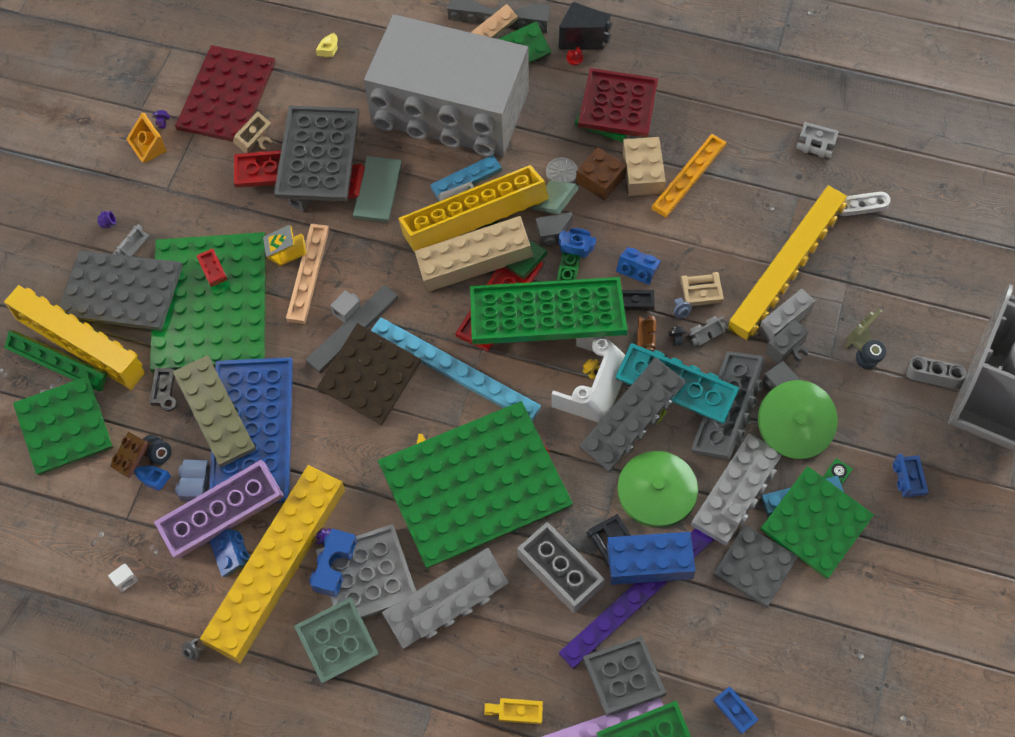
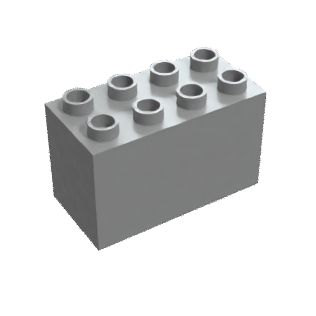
(447, 85)

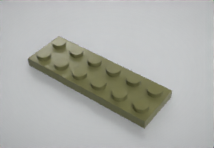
(214, 411)

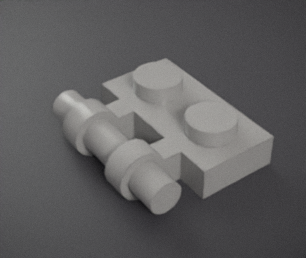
(817, 135)

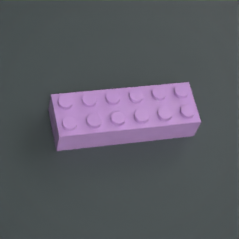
(219, 509)

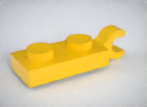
(516, 711)

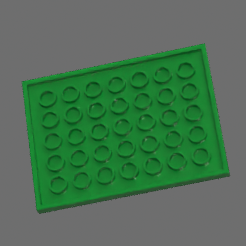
(219, 319)
(474, 484)

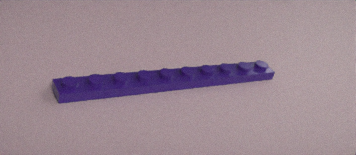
(621, 611)

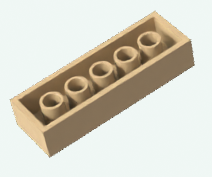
(473, 253)

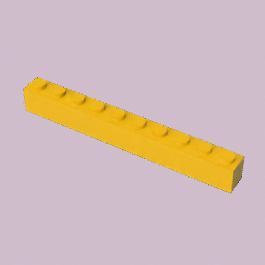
(787, 263)

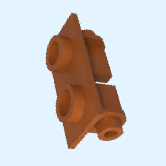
(644, 332)

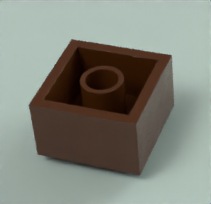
(601, 173)

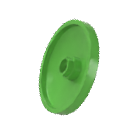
(797, 419)
(657, 489)

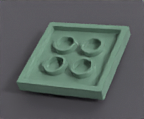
(336, 640)

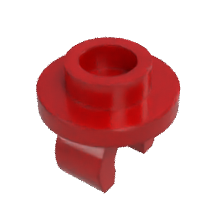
(575, 57)

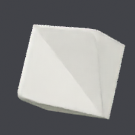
(123, 578)

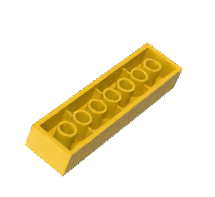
(474, 208)
(75, 337)

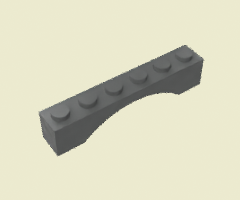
(474, 12)

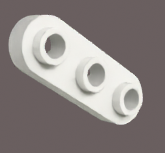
(869, 201)

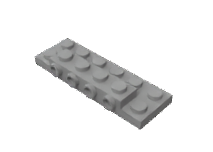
(737, 490)
(445, 598)

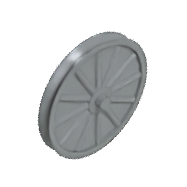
(561, 170)

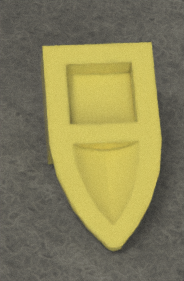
(327, 46)

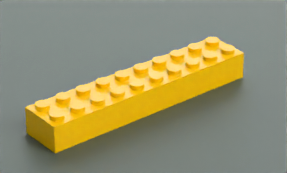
(273, 564)

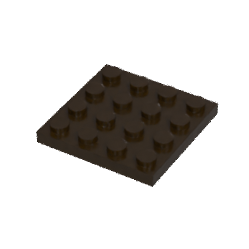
(369, 374)

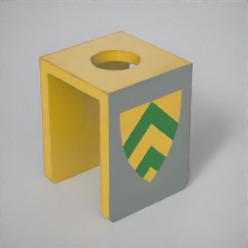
(283, 247)

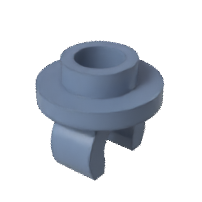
(682, 308)

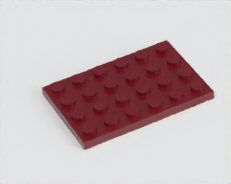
(225, 93)

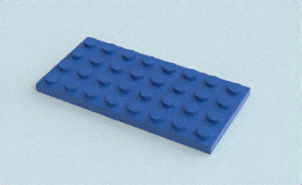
(264, 403)

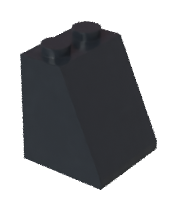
(584, 28)

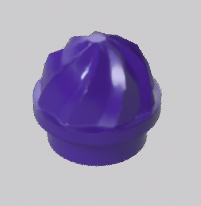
(106, 219)

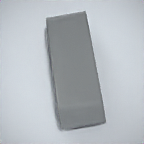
(945, 369)

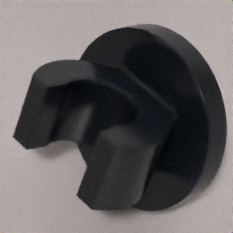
(677, 333)

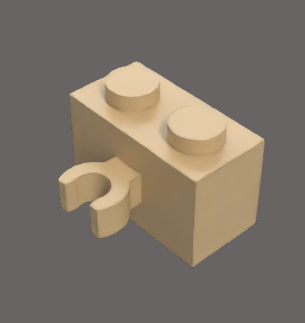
(253, 133)

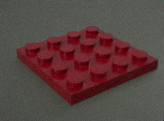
(618, 102)

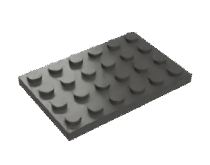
(317, 153)
(121, 289)

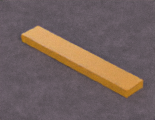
(688, 175)

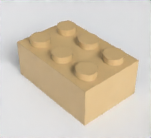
(644, 166)

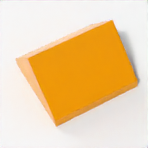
(145, 140)

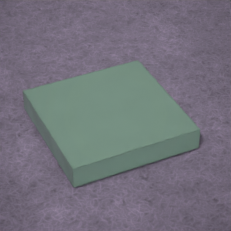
(559, 195)

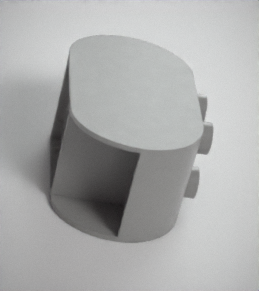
(988, 391)

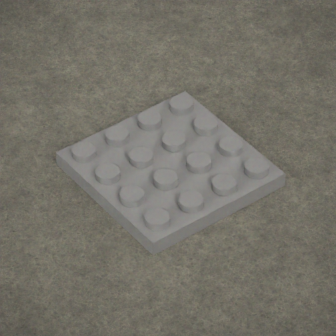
(375, 574)

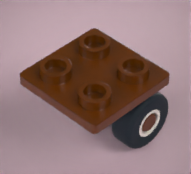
(134, 448)

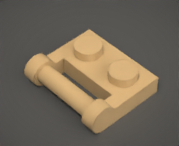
(704, 293)

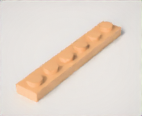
(307, 274)

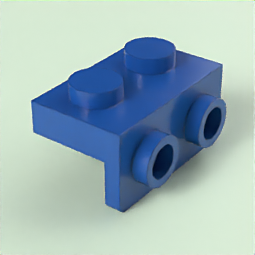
(637, 265)
(910, 476)
(229, 551)

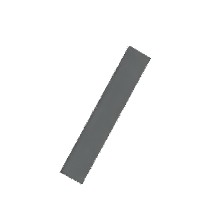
(365, 316)

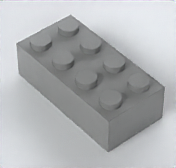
(560, 567)

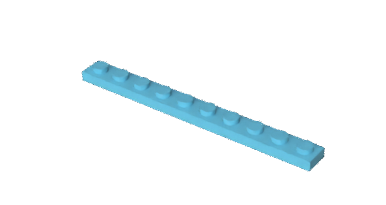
(454, 368)

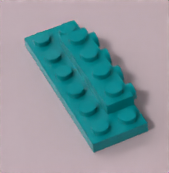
(700, 394)

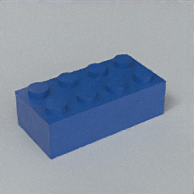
(650, 558)

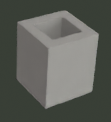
(345, 306)

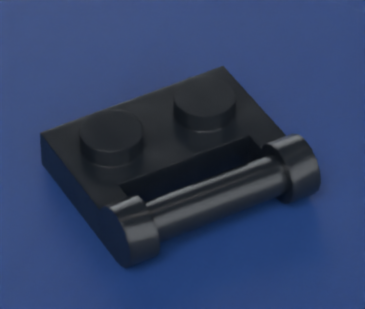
(612, 528)

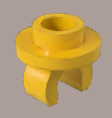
(589, 368)

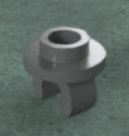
(190, 650)

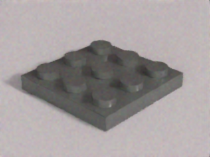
(755, 566)
(624, 676)

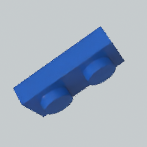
(735, 710)

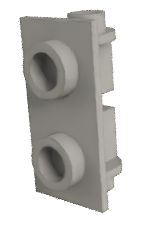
(132, 242)
(700, 334)

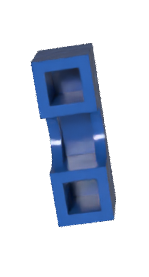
(337, 546)

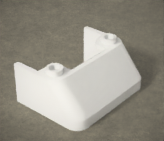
(595, 401)

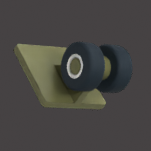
(869, 351)

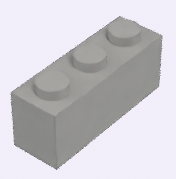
(794, 308)

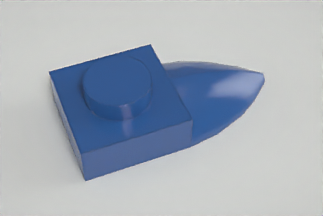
(152, 476)

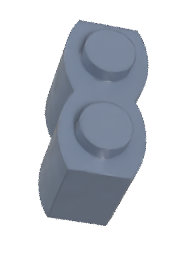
(193, 479)

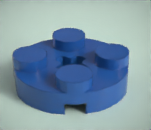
(576, 242)

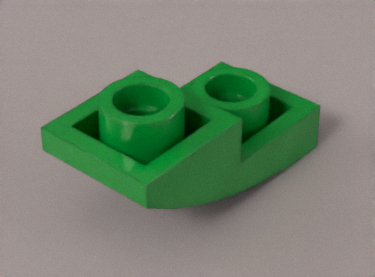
(568, 267)

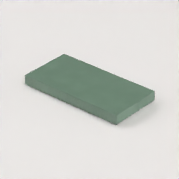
(377, 189)

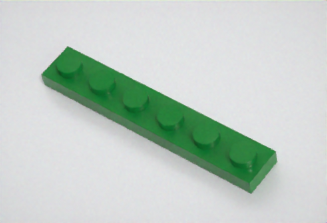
(54, 359)

